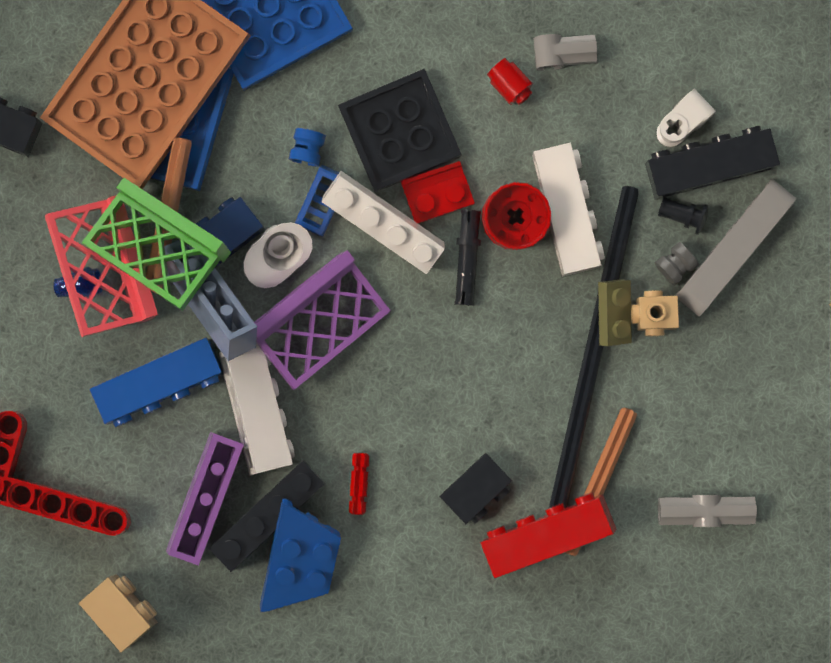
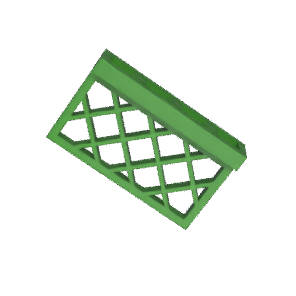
(166, 219)

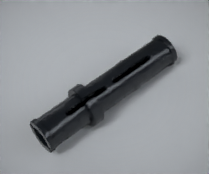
(467, 257)

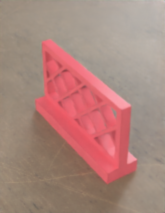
(137, 295)

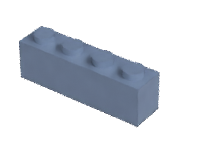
(216, 307)

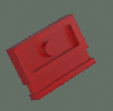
(437, 192)

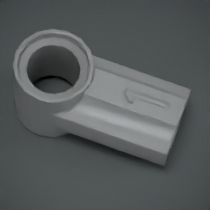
(558, 51)

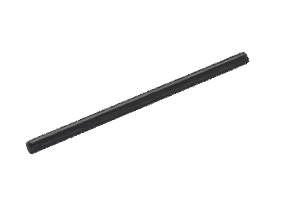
(592, 353)

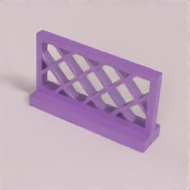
(303, 296)

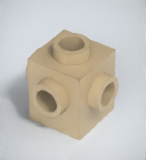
(667, 313)

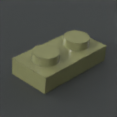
(615, 312)

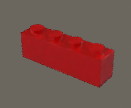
(548, 535)

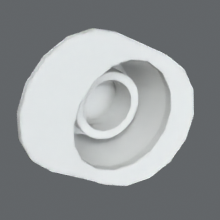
(277, 254)

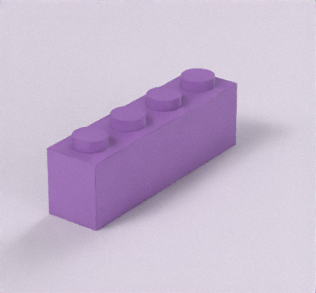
(204, 498)

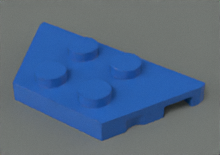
(299, 559)

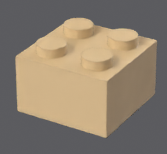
(119, 611)

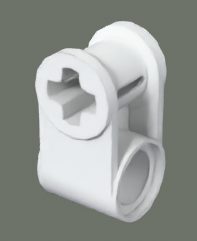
(687, 116)

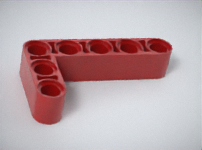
(40, 493)

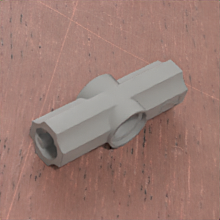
(707, 510)

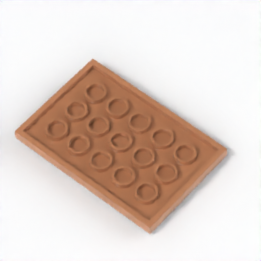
(144, 82)

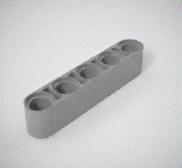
(735, 247)

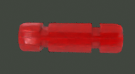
(359, 483)

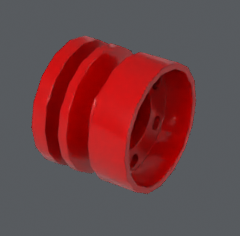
(535, 216)

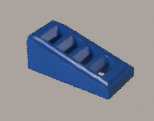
(317, 184)

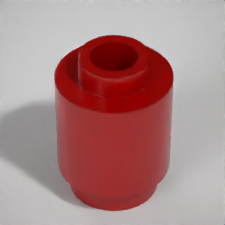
(510, 82)

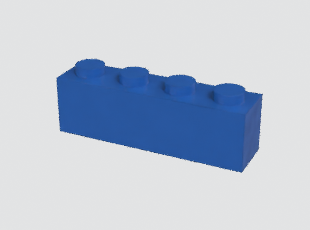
(157, 381)

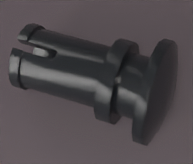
(684, 214)

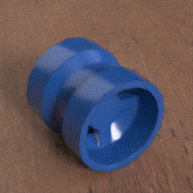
(307, 146)

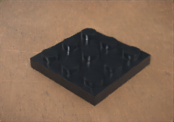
(399, 130)

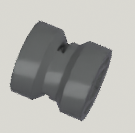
(676, 264)

